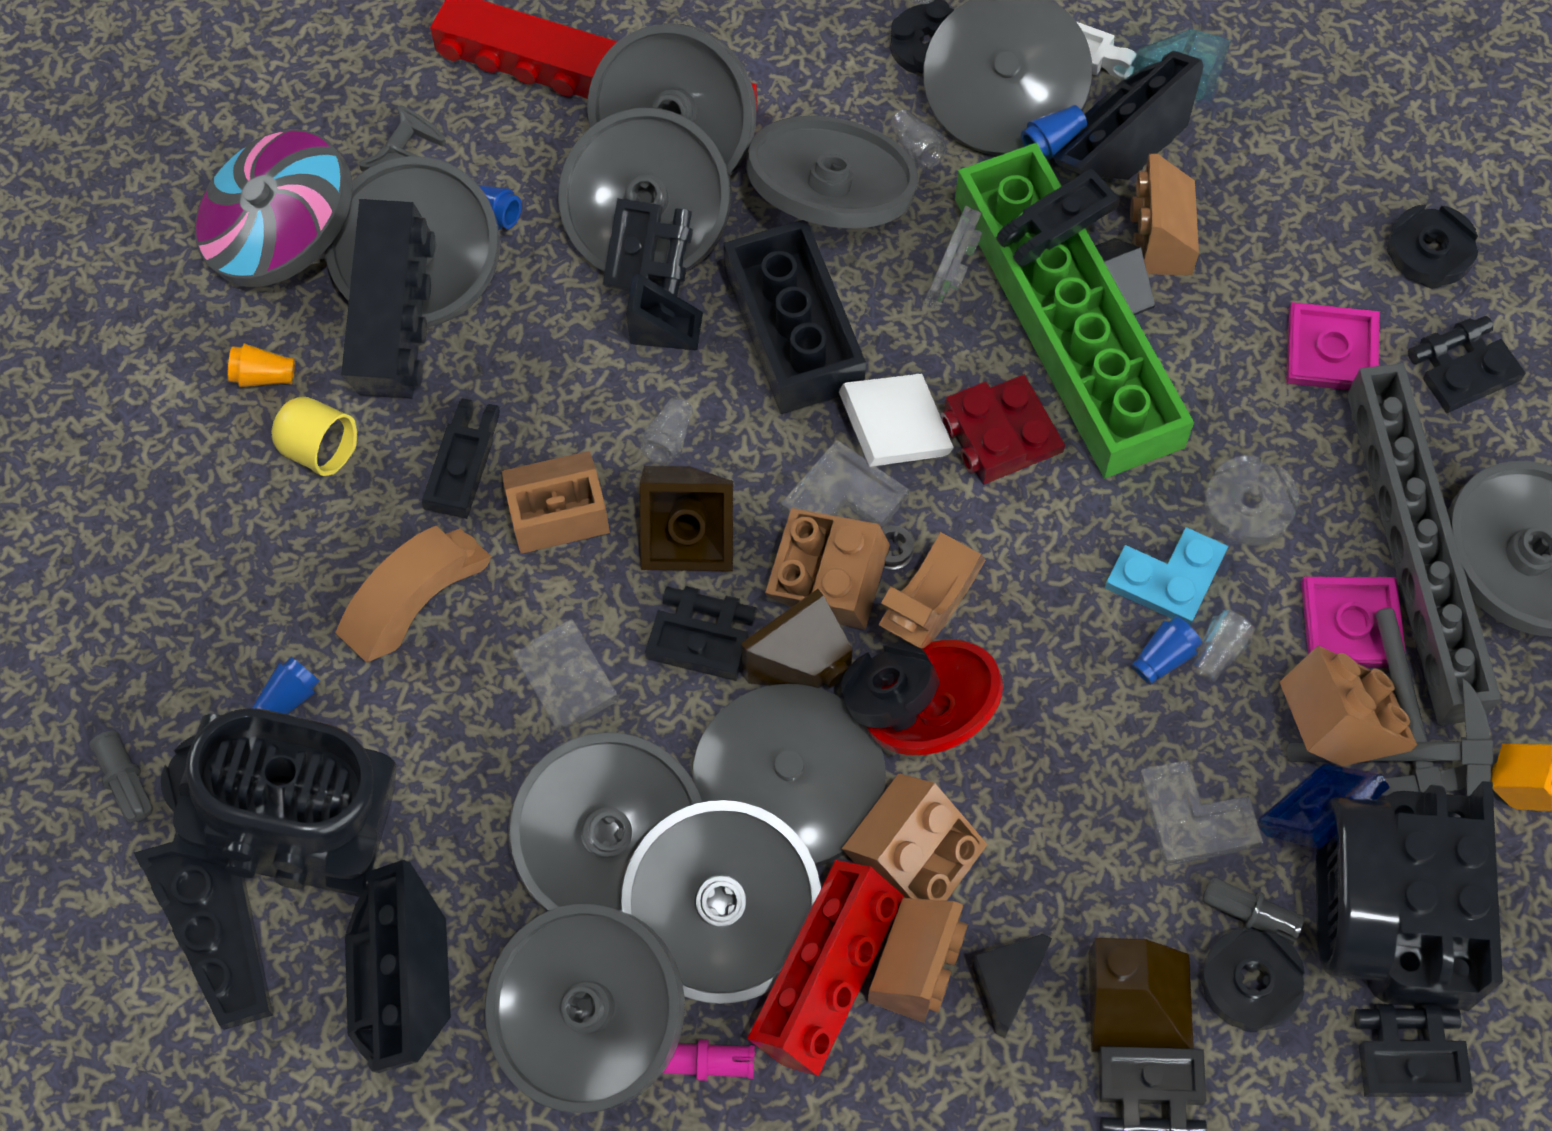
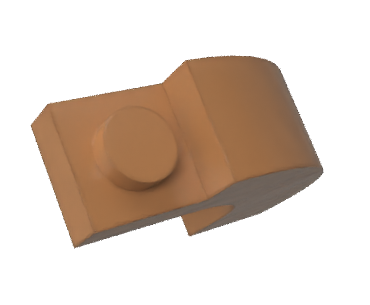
(403, 584)
(933, 593)

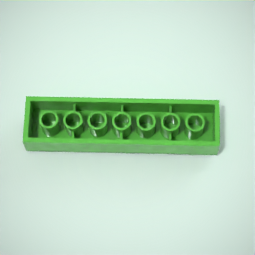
(1077, 321)

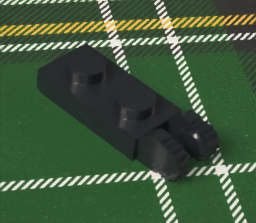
(1059, 216)
(460, 461)

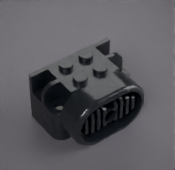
(312, 830)
(1412, 897)

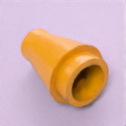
(259, 367)

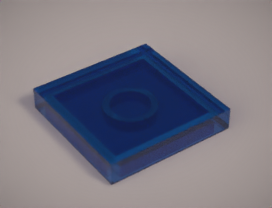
(1303, 812)

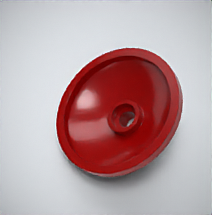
(961, 706)

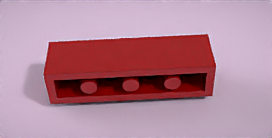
(826, 967)

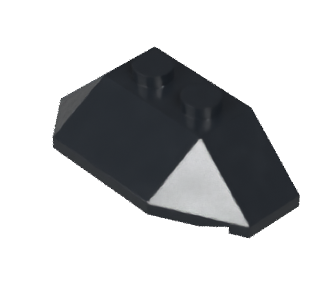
(1135, 119)
(396, 968)

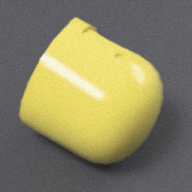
(300, 430)

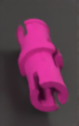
(712, 1060)

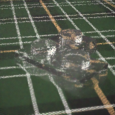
(846, 479)
(1193, 830)

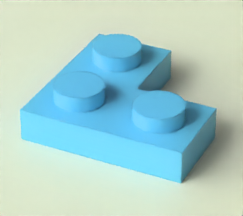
(1170, 587)

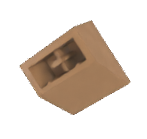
(1165, 218)
(555, 502)
(830, 555)
(1346, 709)
(916, 840)
(913, 961)

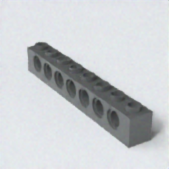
(1421, 542)

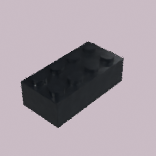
(387, 299)
(793, 315)

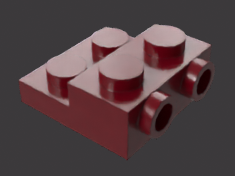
(1001, 428)

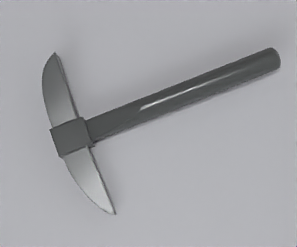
(1473, 750)
(1424, 771)

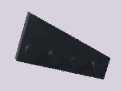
(214, 929)

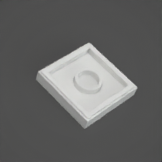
(895, 419)

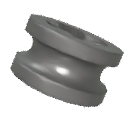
(898, 534)

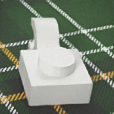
(1106, 55)

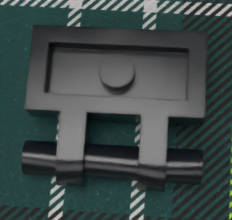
(635, 241)
(1471, 375)
(697, 643)
(1413, 1067)
(1152, 1077)

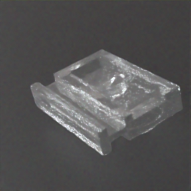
(951, 271)
(565, 676)

